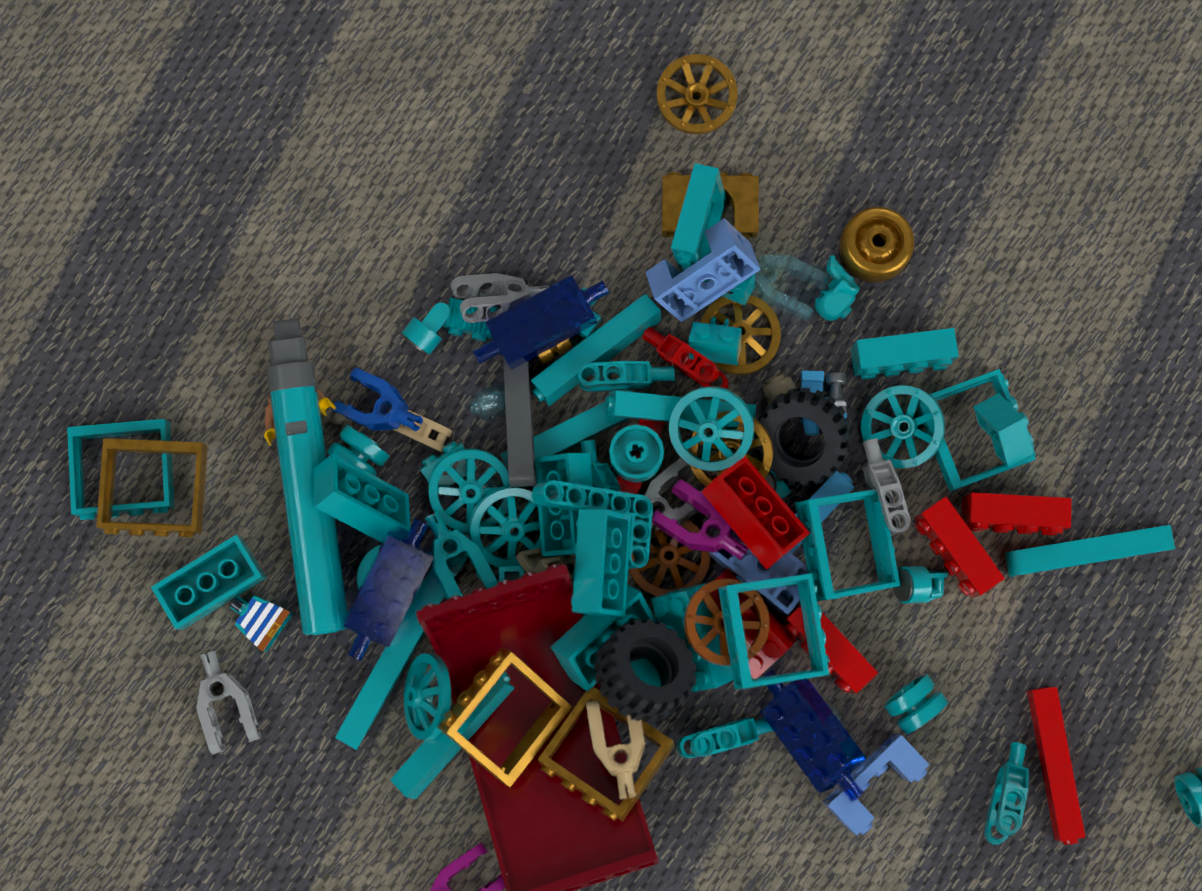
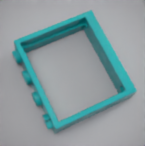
(700, 211)
(75, 437)
(943, 455)
(816, 553)
(735, 634)

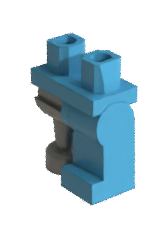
(814, 381)

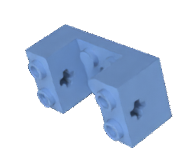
(726, 266)
(780, 598)
(904, 761)

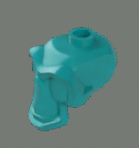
(841, 293)

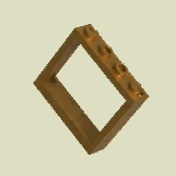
(107, 479)
(534, 737)
(589, 794)

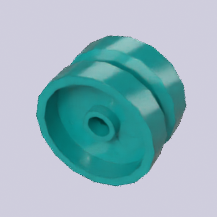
(636, 439)
(360, 450)
(917, 706)
(1190, 794)

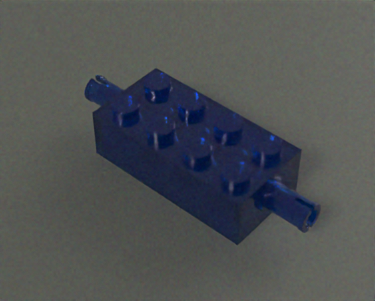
(541, 322)
(388, 589)
(814, 736)

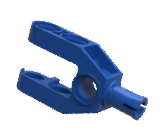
(379, 418)

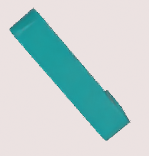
(604, 499)

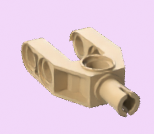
(607, 755)

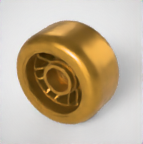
(873, 262)

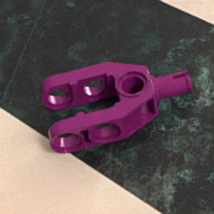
(700, 541)
(461, 863)

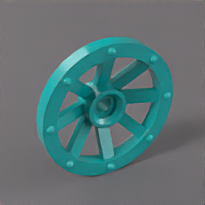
(897, 422)
(715, 424)
(464, 485)
(505, 525)
(419, 696)

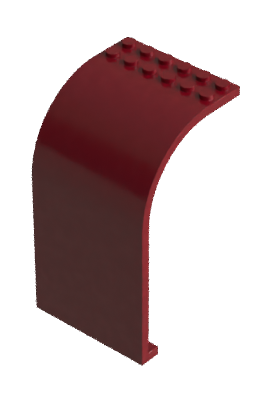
(537, 826)

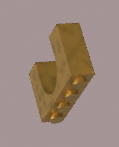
(740, 191)

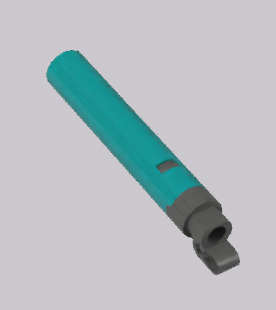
(299, 452)

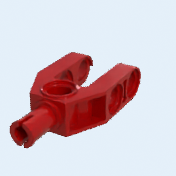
(677, 354)

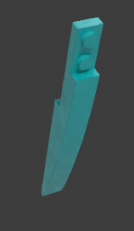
(395, 658)

